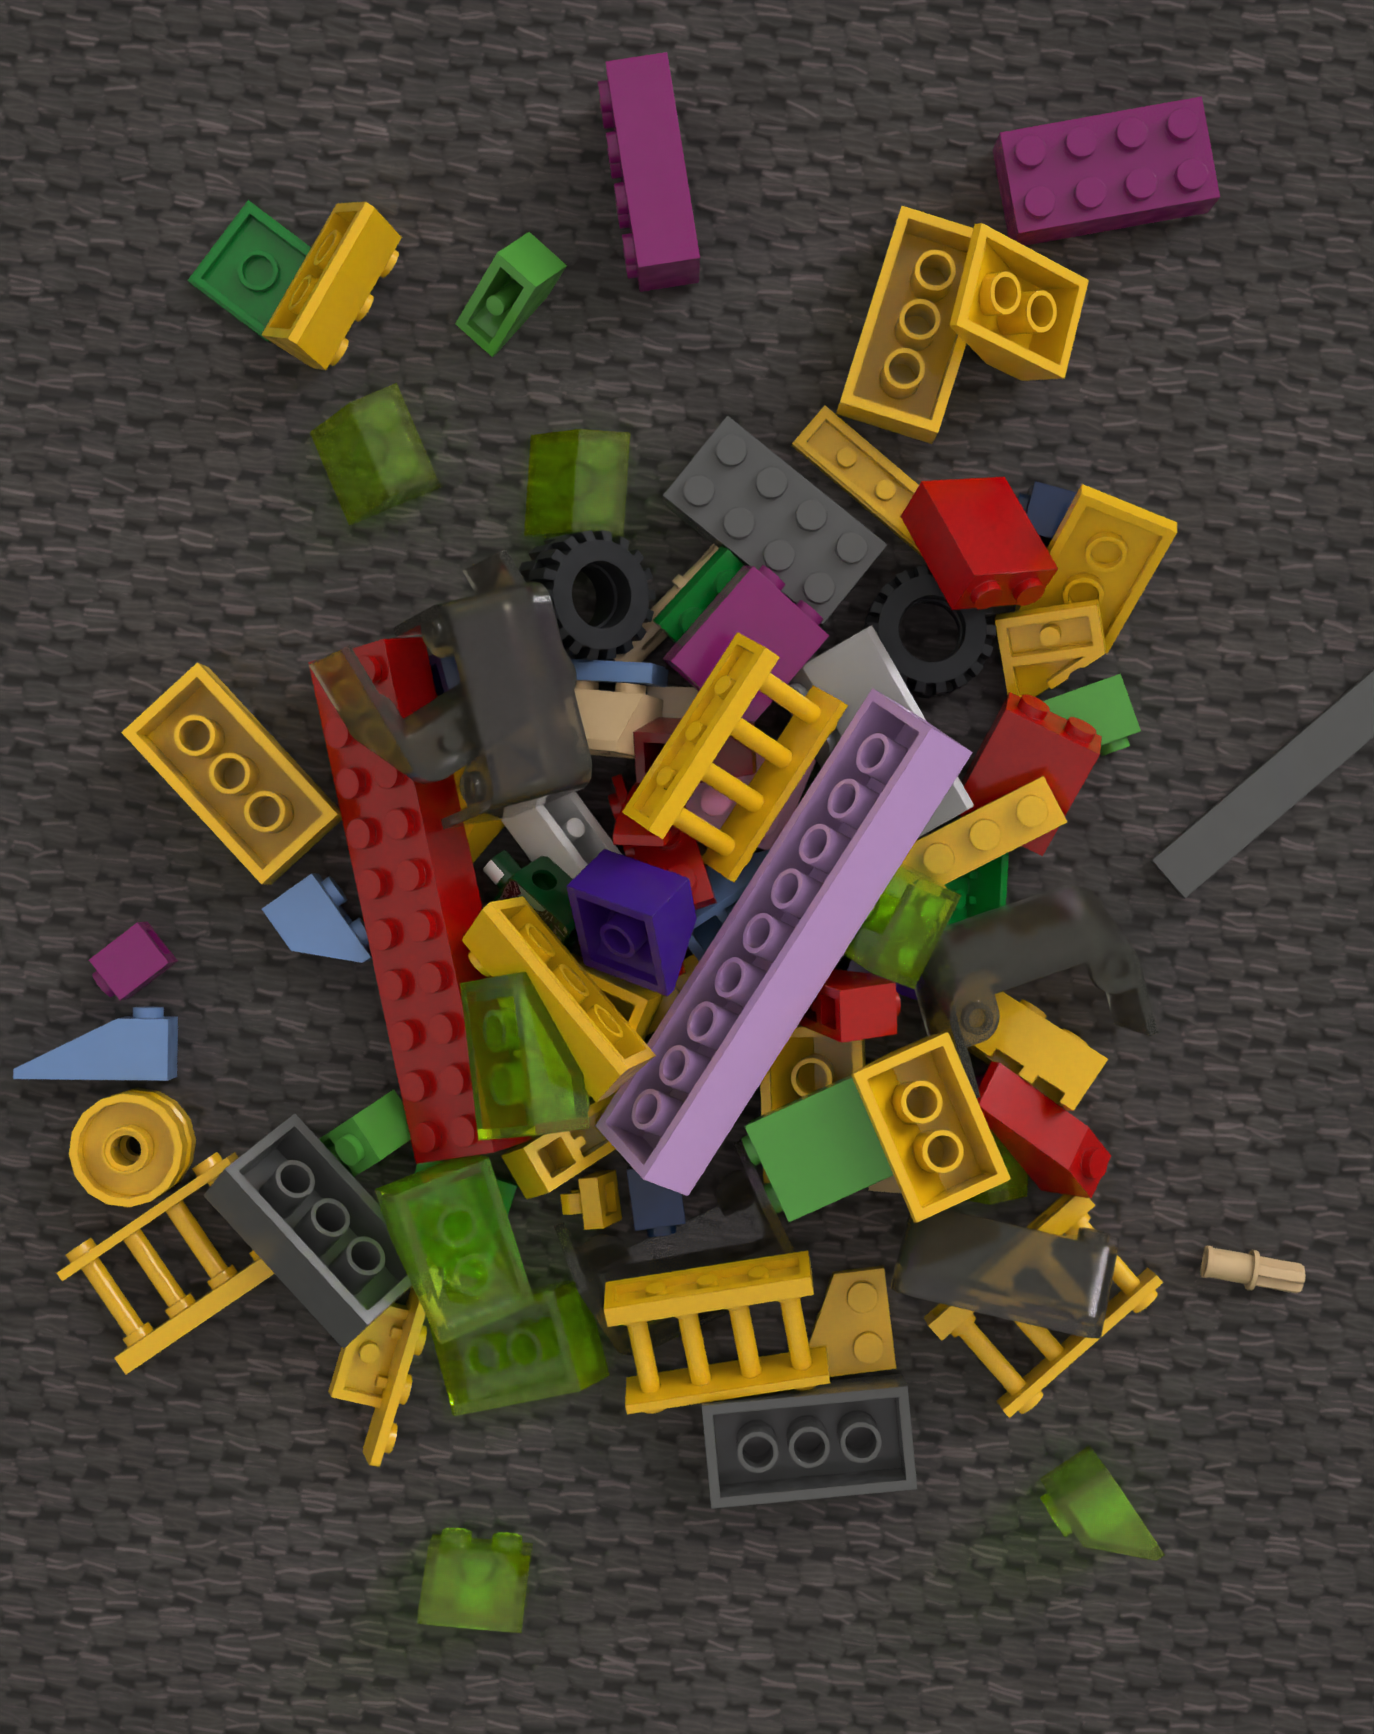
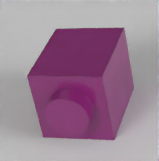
(131, 961)

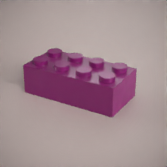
(651, 162)
(1106, 171)

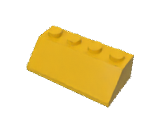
(515, 939)

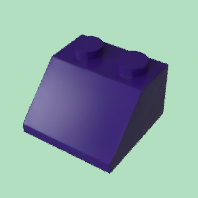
(633, 920)

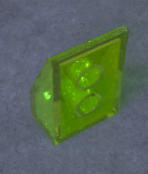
(519, 1062)
(456, 1245)
(525, 1355)

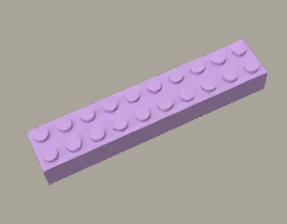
(782, 941)

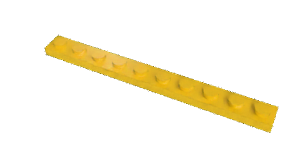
(959, 847)

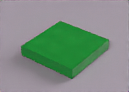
(250, 267)

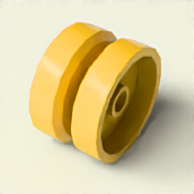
(103, 1154)

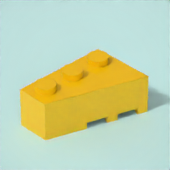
(1040, 1052)

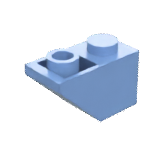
(315, 923)

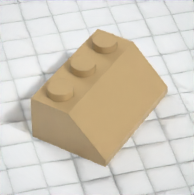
(613, 716)

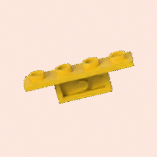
(376, 1371)

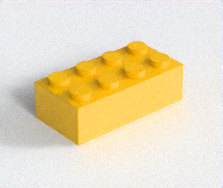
(906, 344)
(233, 774)

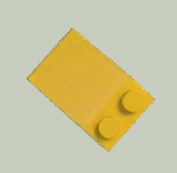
(1017, 307)

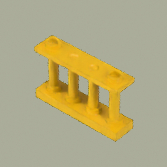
(701, 735)
(713, 1288)
(183, 1309)
(1024, 1393)

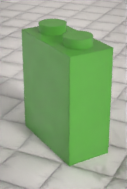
(817, 1149)

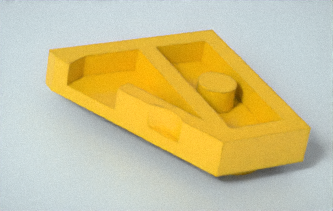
(1048, 644)
(855, 1323)

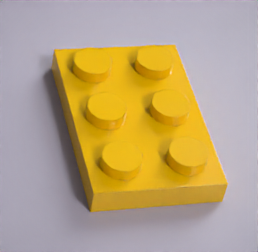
(1105, 554)

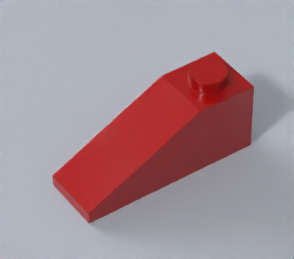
(854, 1007)
(1041, 1135)

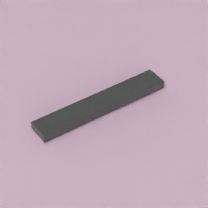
(1269, 790)

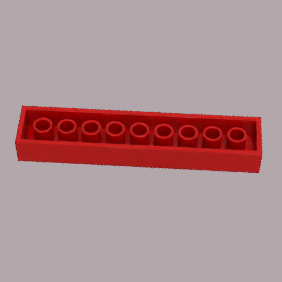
(415, 907)

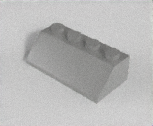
(849, 675)

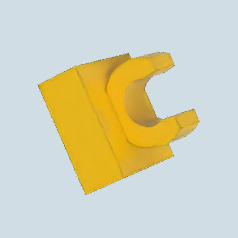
(596, 1199)

